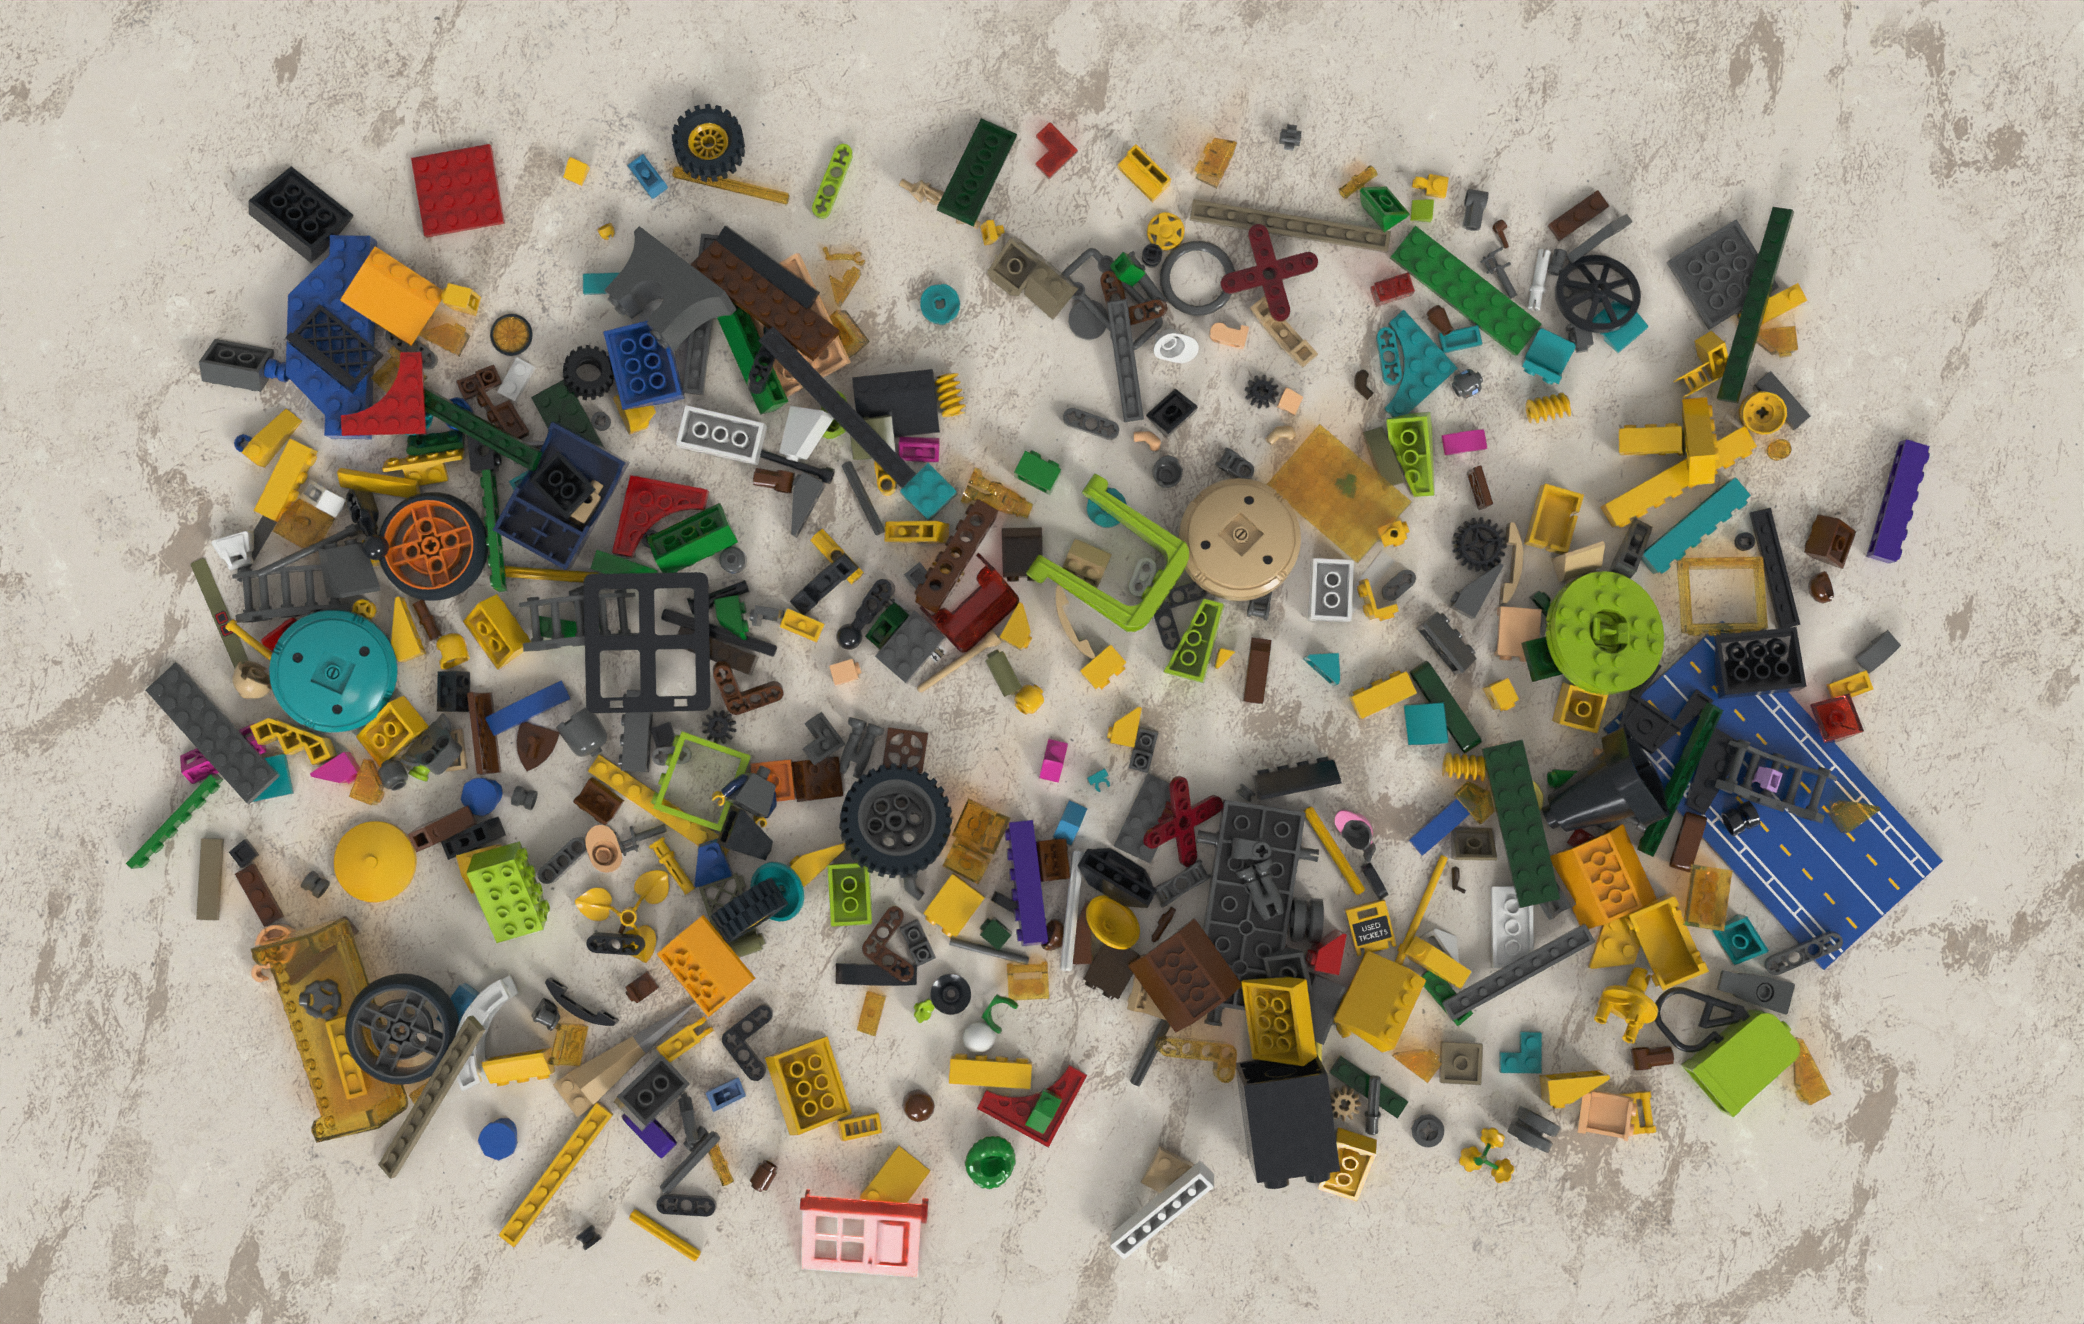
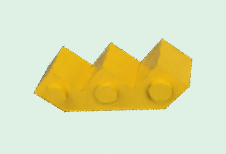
(294, 739)

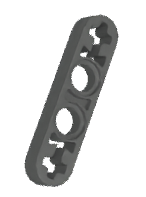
(1802, 949)

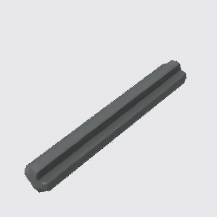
(863, 498)
(1149, 1053)
(690, 1162)

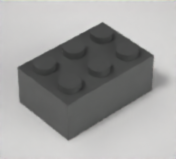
(910, 647)
(651, 1092)

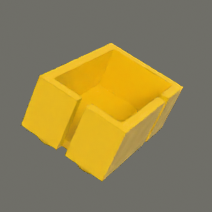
(1551, 519)

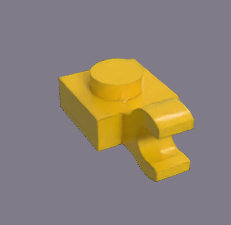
(1434, 185)

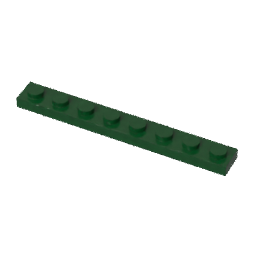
(481, 430)
(1682, 775)

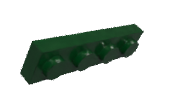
(1359, 1081)

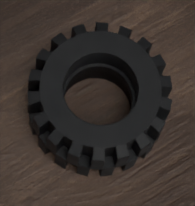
(588, 388)

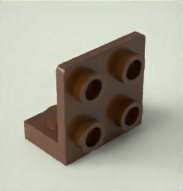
(817, 781)

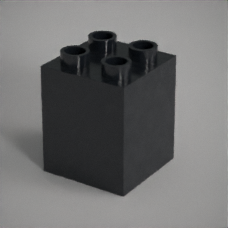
(1287, 1121)

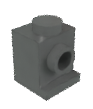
(1581, 338)

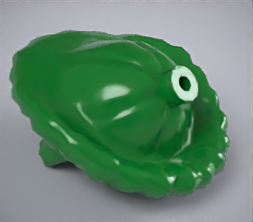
(990, 1162)

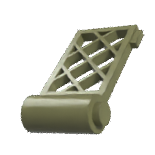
(1003, 673)
(750, 941)

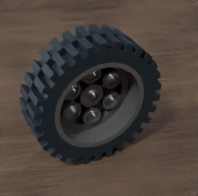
(885, 788)

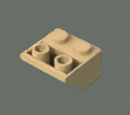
(1086, 562)

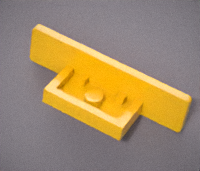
(424, 468)

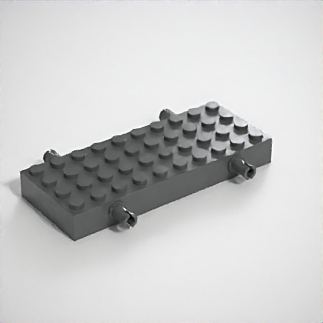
(1230, 912)

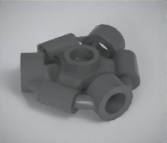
(321, 999)

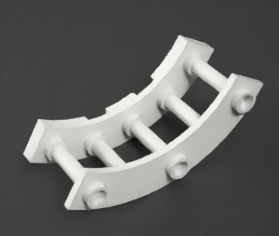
(484, 1010)

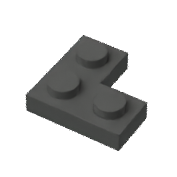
(826, 738)

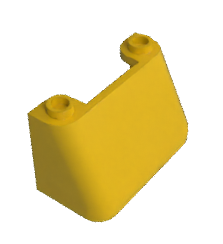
(1666, 942)

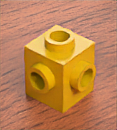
(1396, 538)

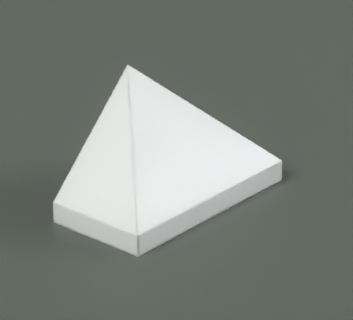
(1443, 941)

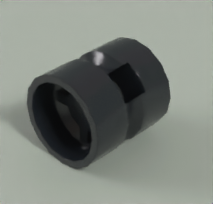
(1734, 822)

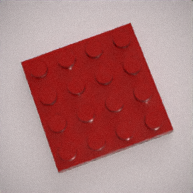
(457, 190)

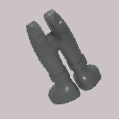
(850, 749)
(1271, 891)

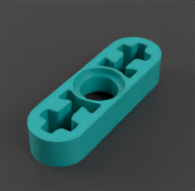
(1396, 370)

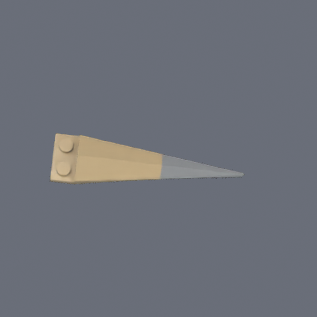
(593, 1079)

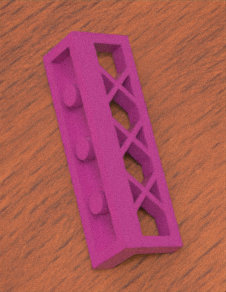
(201, 767)

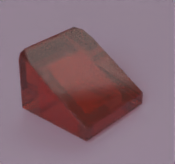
(1578, 837)

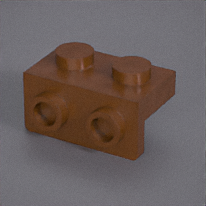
(598, 801)
(1053, 859)

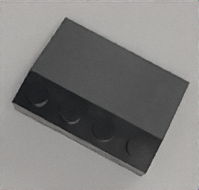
(299, 213)
(904, 396)
(1758, 663)

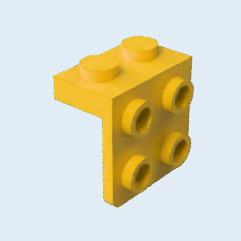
(1370, 609)

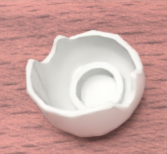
(978, 1037)

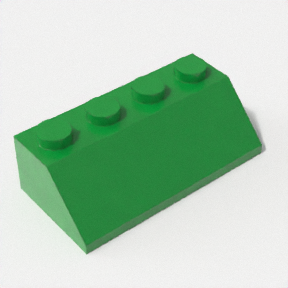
(692, 540)

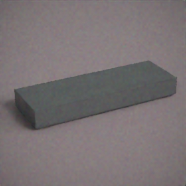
(1795, 412)

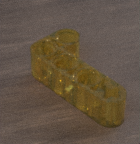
(1195, 1052)

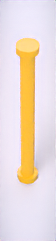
(232, 626)

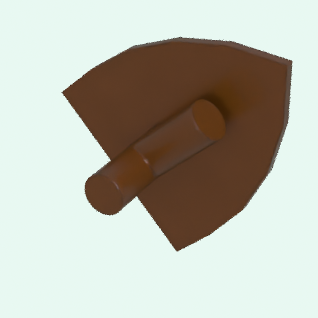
(535, 744)

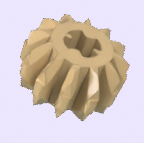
(1350, 1104)

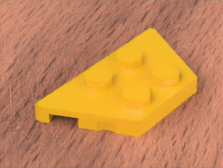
(1615, 945)

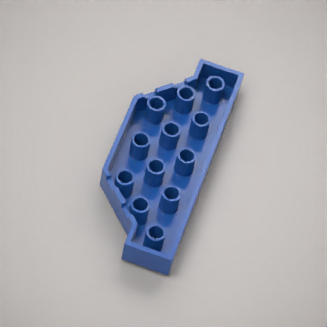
(326, 287)

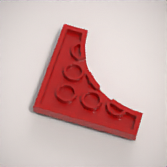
(399, 410)
(648, 503)
(1016, 1110)

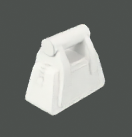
(236, 545)

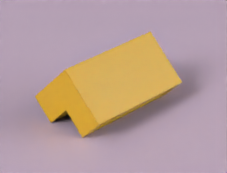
(1144, 173)

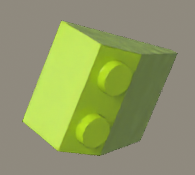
(849, 894)

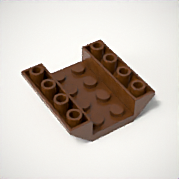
(1185, 976)

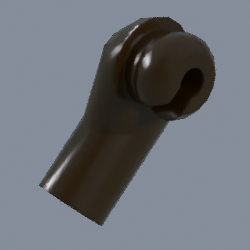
(1360, 384)

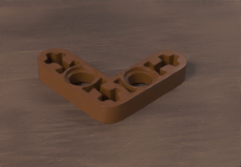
(1120, 291)
(738, 696)
(882, 951)

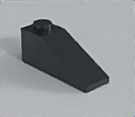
(473, 837)

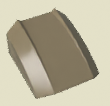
(1014, 266)

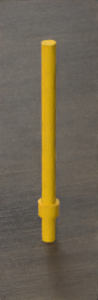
(1421, 909)

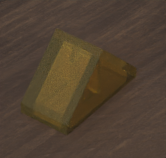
(1476, 801)

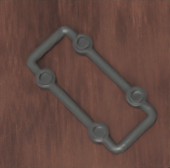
(1104, 265)

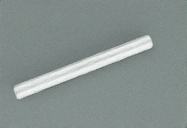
(1071, 912)

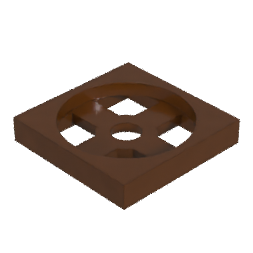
(1479, 488)
(923, 737)

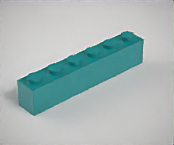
(1694, 525)

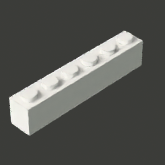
(1162, 1210)

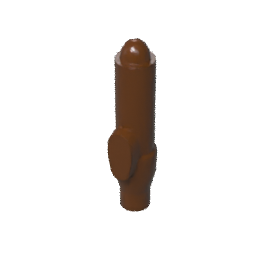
(1163, 922)

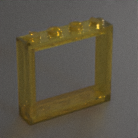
(1713, 629)

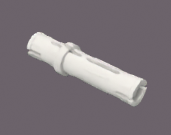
(1537, 288)

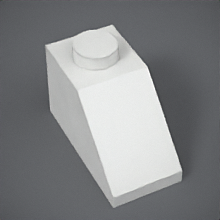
(323, 498)

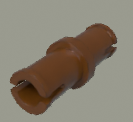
(427, 620)

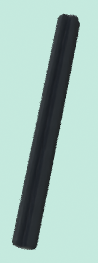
(720, 633)

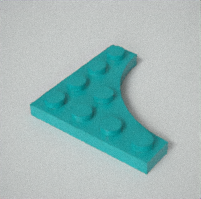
(1423, 365)

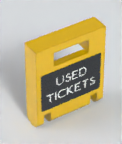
(1371, 931)

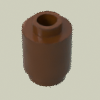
(763, 1176)

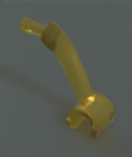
(839, 256)

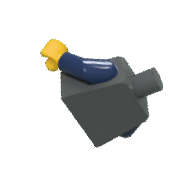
(751, 793)

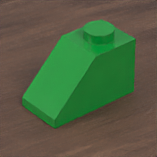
(1043, 1111)

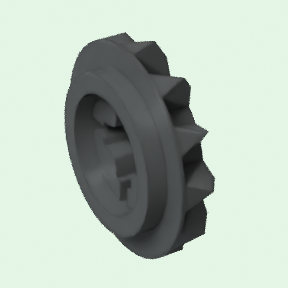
(1433, 1138)

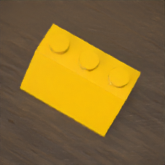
(496, 631)
(518, 1066)

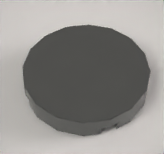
(1085, 323)

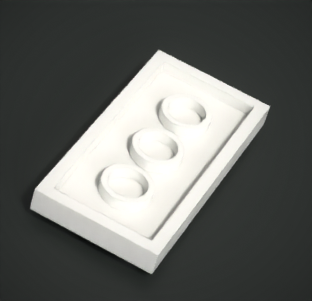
(1510, 927)

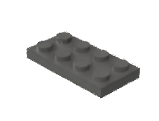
(1143, 816)

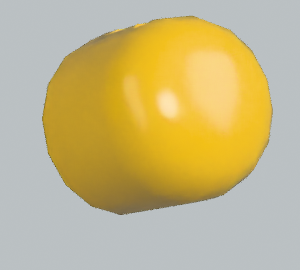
(452, 647)

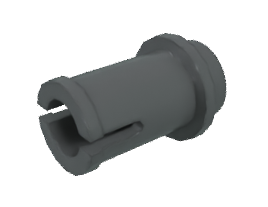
(1555, 267)
(702, 1134)

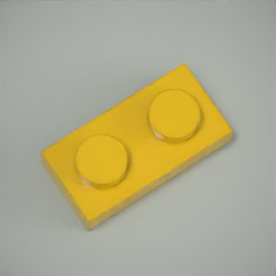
(802, 625)
(1854, 684)

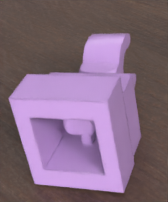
(1767, 778)

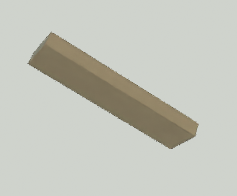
(210, 879)

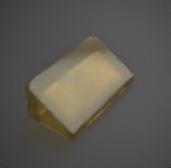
(871, 1013)

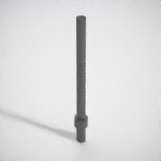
(350, 531)

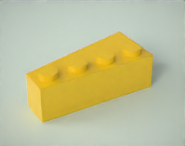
(1699, 440)

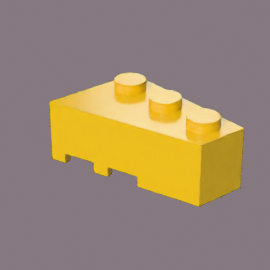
(1651, 440)

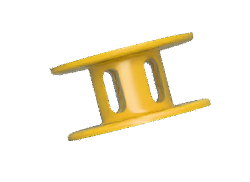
(1695, 379)

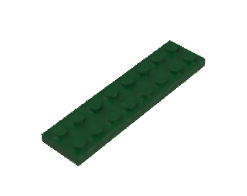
(1520, 823)

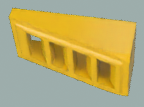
(842, 1131)

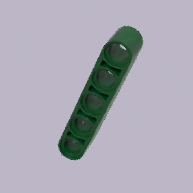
(1456, 720)

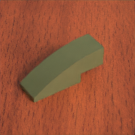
(1383, 455)

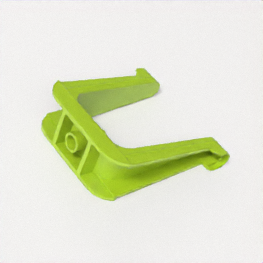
(1172, 548)

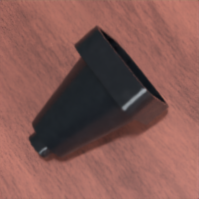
(1609, 788)

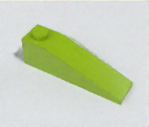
(1413, 445)

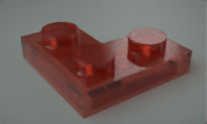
(1058, 148)

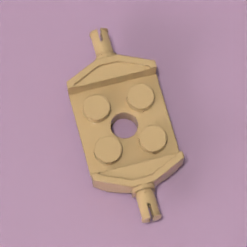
(920, 190)

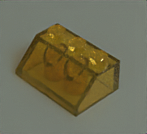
(1707, 897)

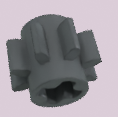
(1290, 137)

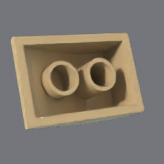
(1579, 562)

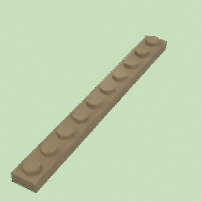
(1291, 225)
(431, 1096)

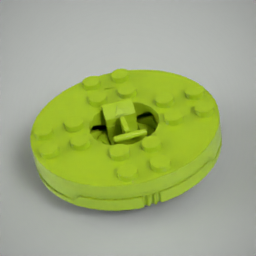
(1604, 633)

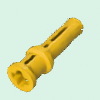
(667, 858)

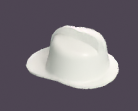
(1175, 346)

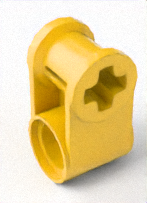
(881, 477)

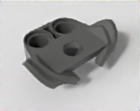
(439, 752)

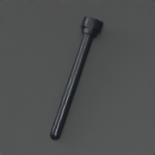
(825, 474)

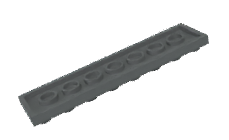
(212, 733)

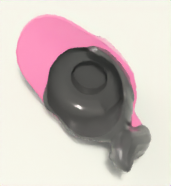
(1356, 831)

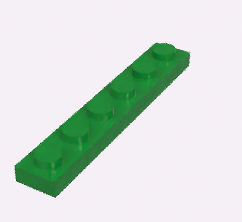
(494, 539)
(169, 828)

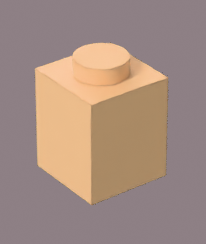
(845, 671)

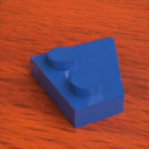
(711, 864)

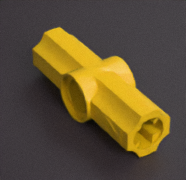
(828, 546)

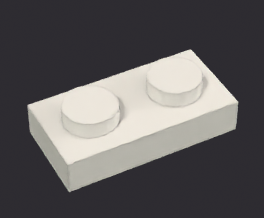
(516, 379)

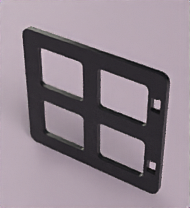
(647, 641)

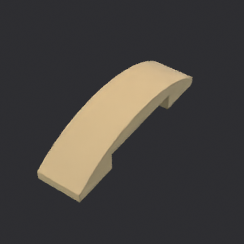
(1284, 334)
(1512, 538)
(1082, 646)

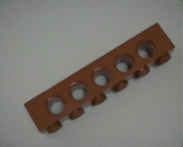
(934, 599)

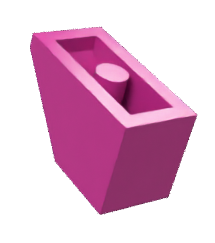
(339, 769)

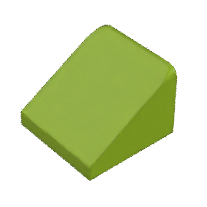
(1422, 210)

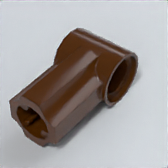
(778, 480)
(1646, 1058)

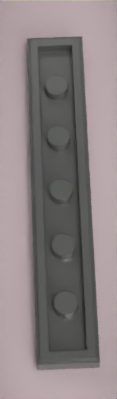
(1125, 360)

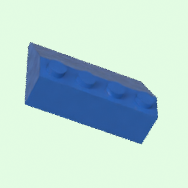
(642, 368)

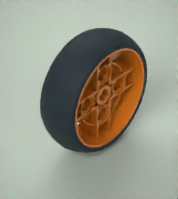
(442, 581)

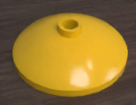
(1112, 922)

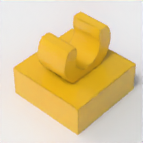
(991, 232)

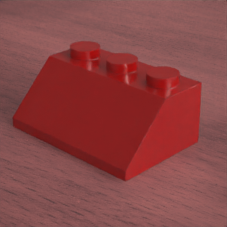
(1328, 953)

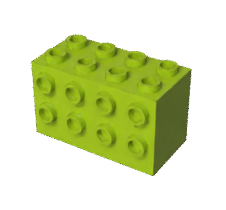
(508, 891)

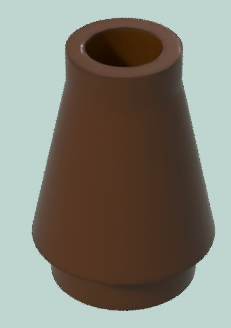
(1439, 318)

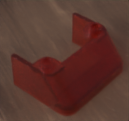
(979, 612)

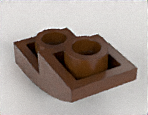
(485, 378)

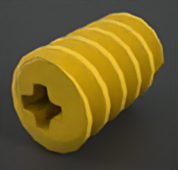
(949, 395)
(1548, 406)
(1464, 766)

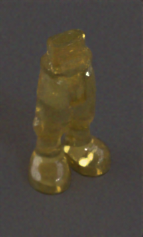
(999, 498)

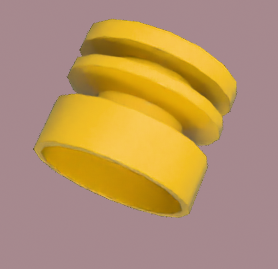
(1768, 423)

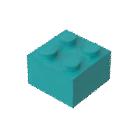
(928, 492)

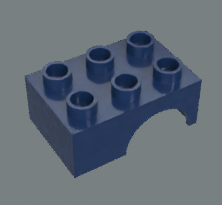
(536, 522)

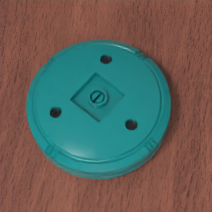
(333, 670)

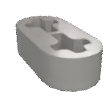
(666, 750)

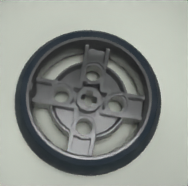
(409, 1046)

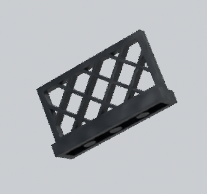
(319, 357)

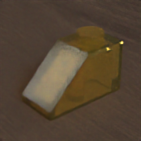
(447, 337)
(1778, 341)
(367, 784)
(1849, 814)
(1419, 1062)

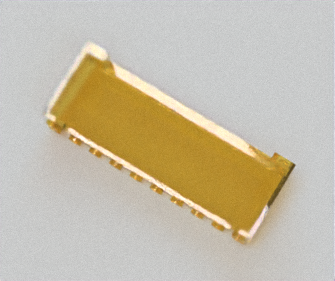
(332, 954)

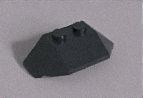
(1117, 877)

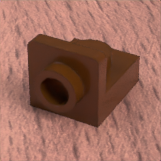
(641, 987)

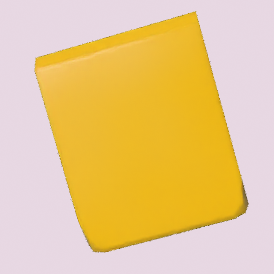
(576, 171)
(1222, 656)

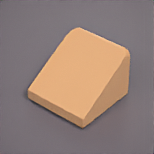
(1290, 401)

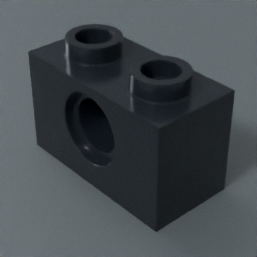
(478, 462)

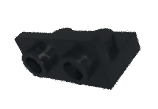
(452, 691)

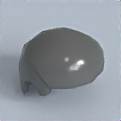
(1167, 471)

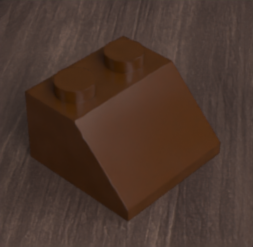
(1830, 541)

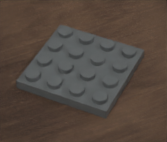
(1717, 273)

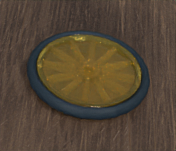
(511, 334)

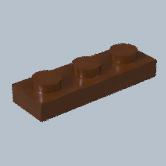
(1578, 215)
(259, 895)

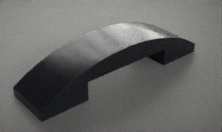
(823, 583)
(871, 975)
(558, 990)

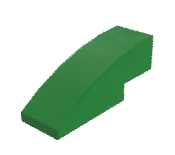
(612, 564)

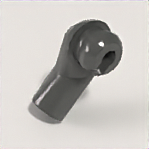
(910, 886)

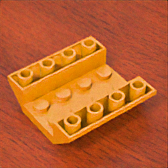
(1604, 878)
(706, 965)

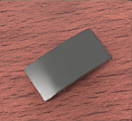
(1878, 652)
(1143, 749)
(917, 942)

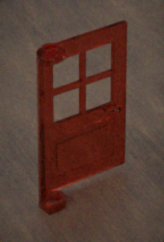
(888, 1240)

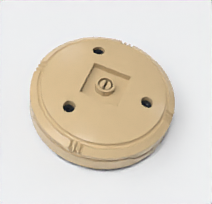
(1240, 539)

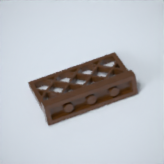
(484, 743)

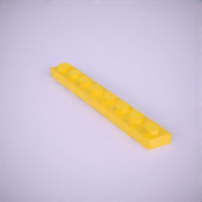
(642, 796)
(555, 1174)

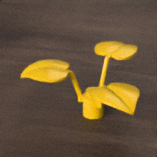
(650, 885)

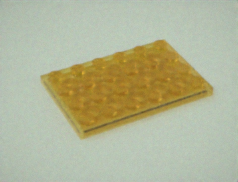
(1339, 493)

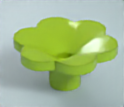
(923, 1010)

